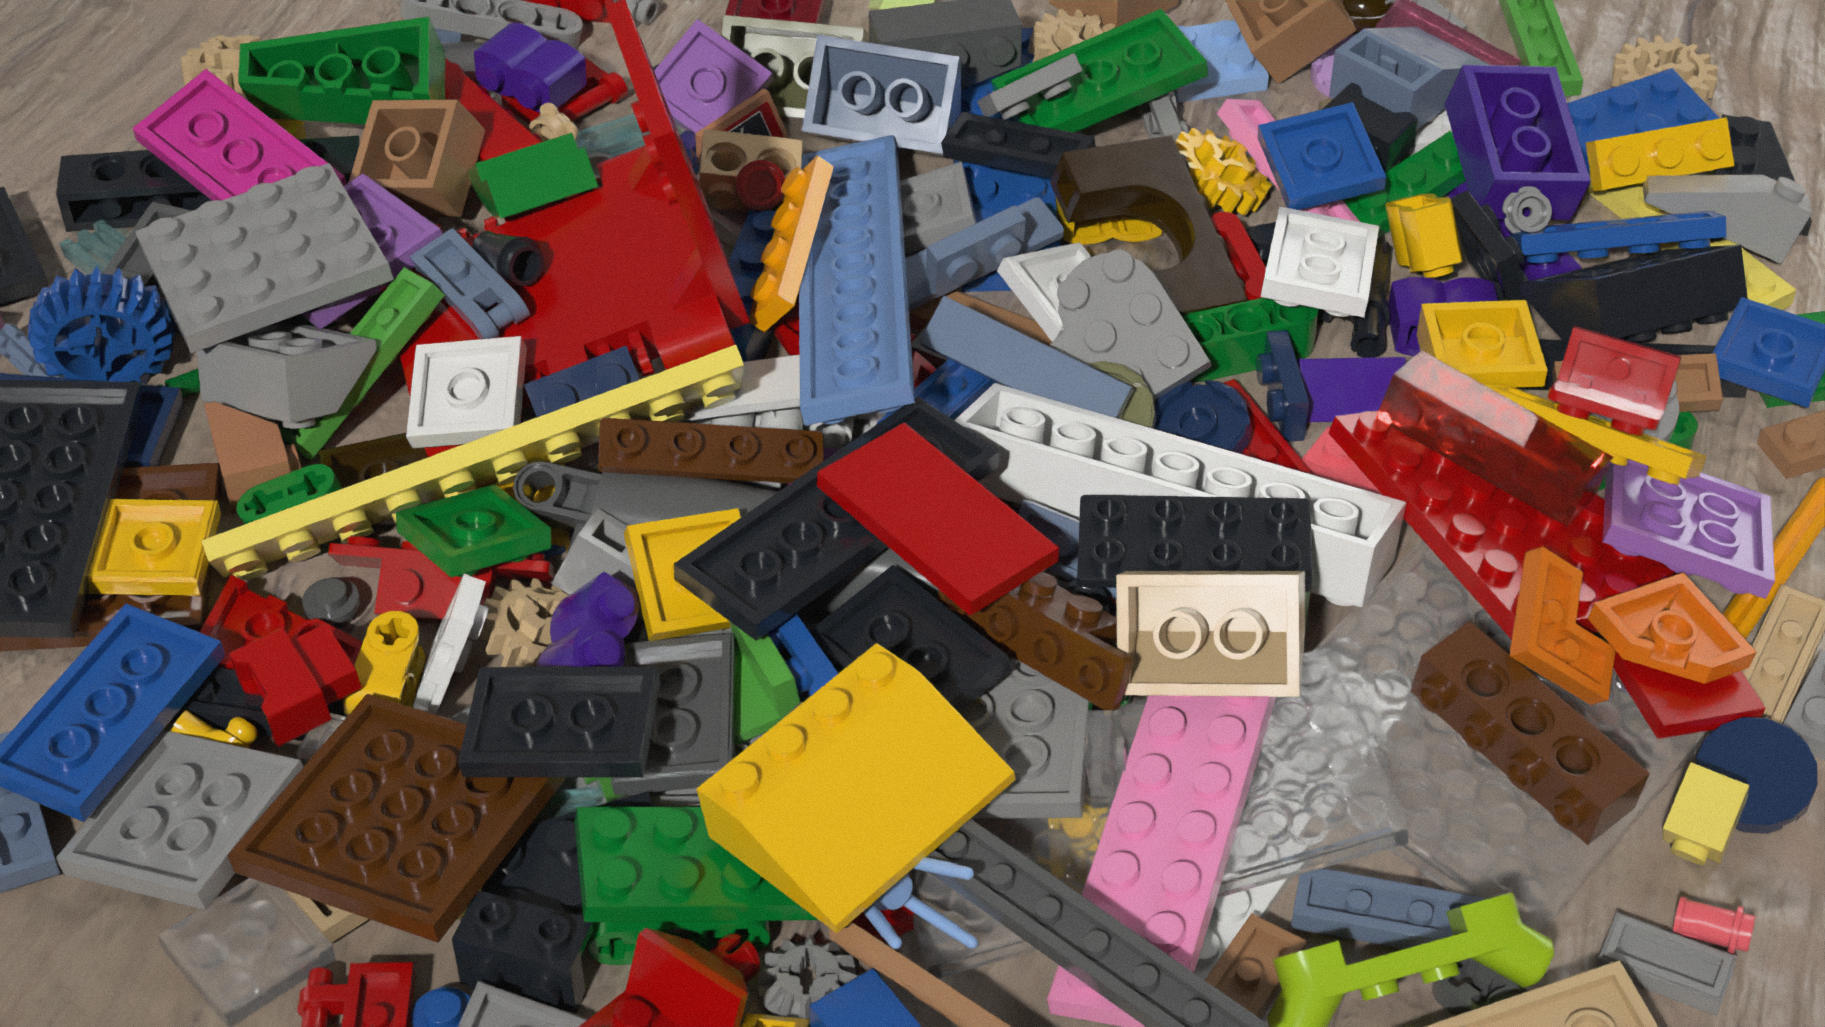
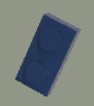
(582, 381)
(1286, 392)

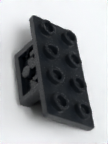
(1191, 535)

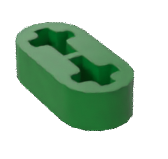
(286, 492)

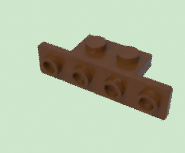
(707, 450)
(1056, 636)

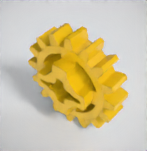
(1223, 171)

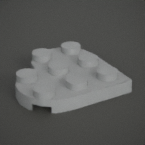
(1124, 316)

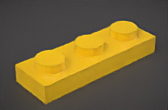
(1659, 153)

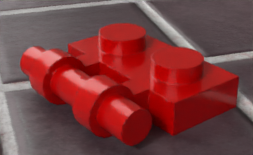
(371, 998)

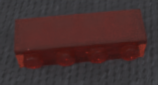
(1494, 437)

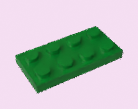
(1118, 73)
(667, 869)

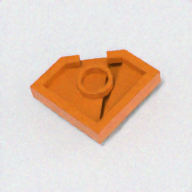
(1672, 630)

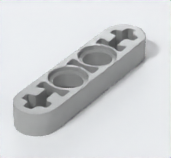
(547, 20)

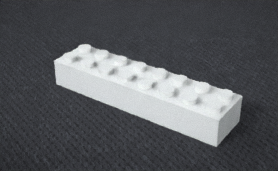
(1064, 452)

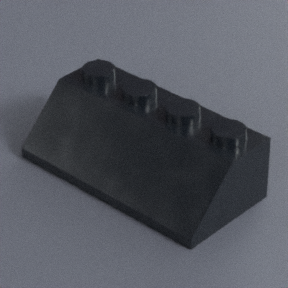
(1642, 293)

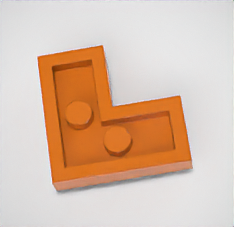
(1547, 630)

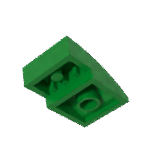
(532, 176)

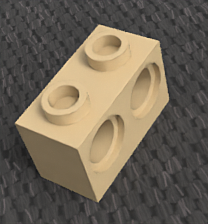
(725, 155)

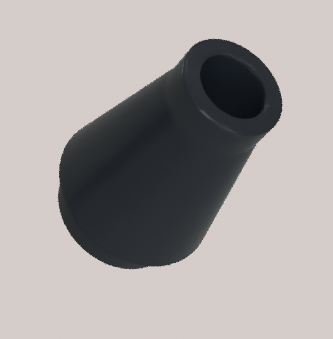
(512, 257)

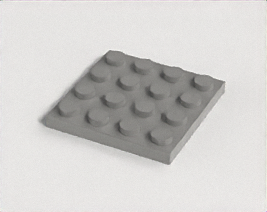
(262, 256)

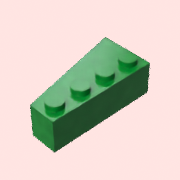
(343, 70)

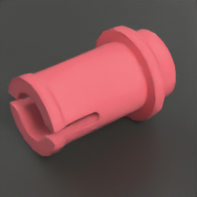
(1714, 924)

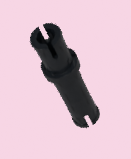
(1369, 331)

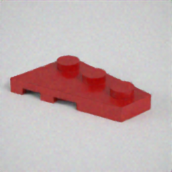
(245, 617)

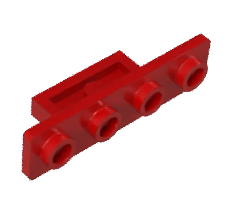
(417, 585)

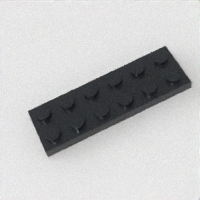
(802, 539)

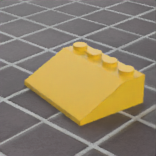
(853, 788)

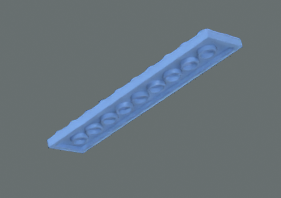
(856, 290)

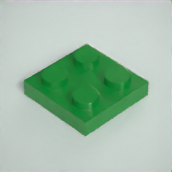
(473, 530)

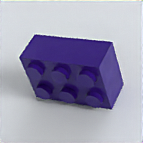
(1516, 134)

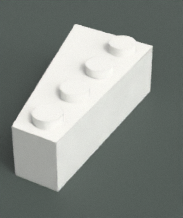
(773, 401)

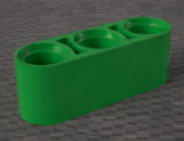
(1238, 331)

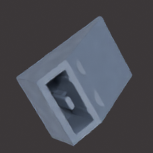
(1400, 69)

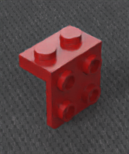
(1614, 381)

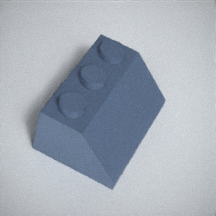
(882, 91)

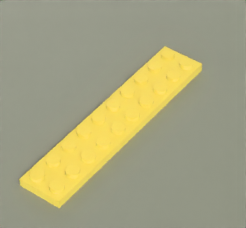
(498, 456)

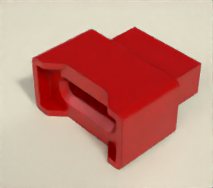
(295, 678)

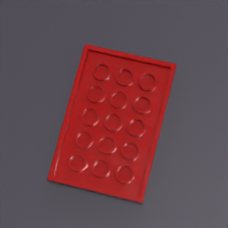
(1482, 528)

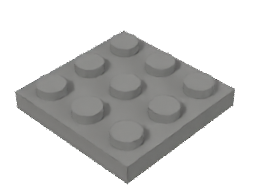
(177, 819)

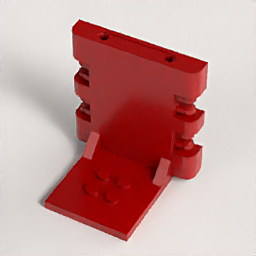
(619, 260)

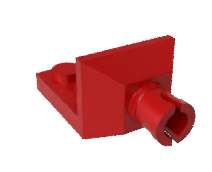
(682, 984)

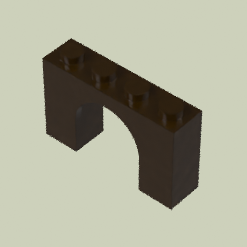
(1153, 184)

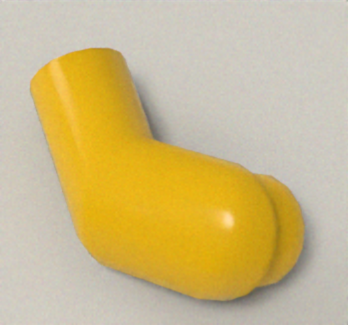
(237, 733)

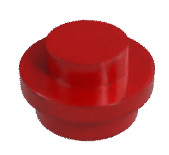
(760, 185)

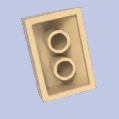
(1212, 632)

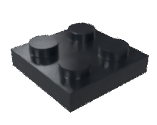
(1487, 250)

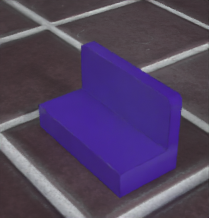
(1346, 384)

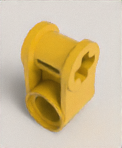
(389, 661)

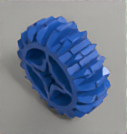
(101, 328)

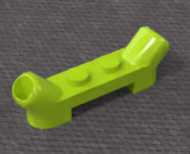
(1484, 931)

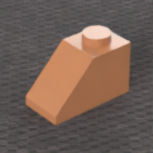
(247, 450)

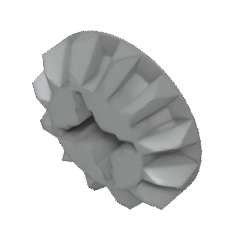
(780, 974)

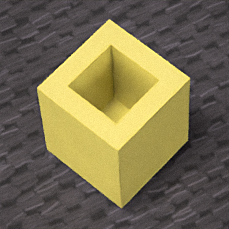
(1704, 815)

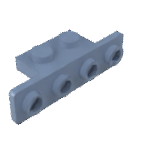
(979, 250)

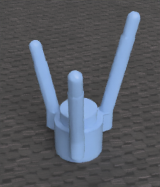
(900, 895)

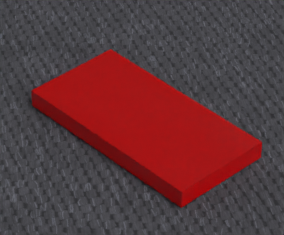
(937, 518)

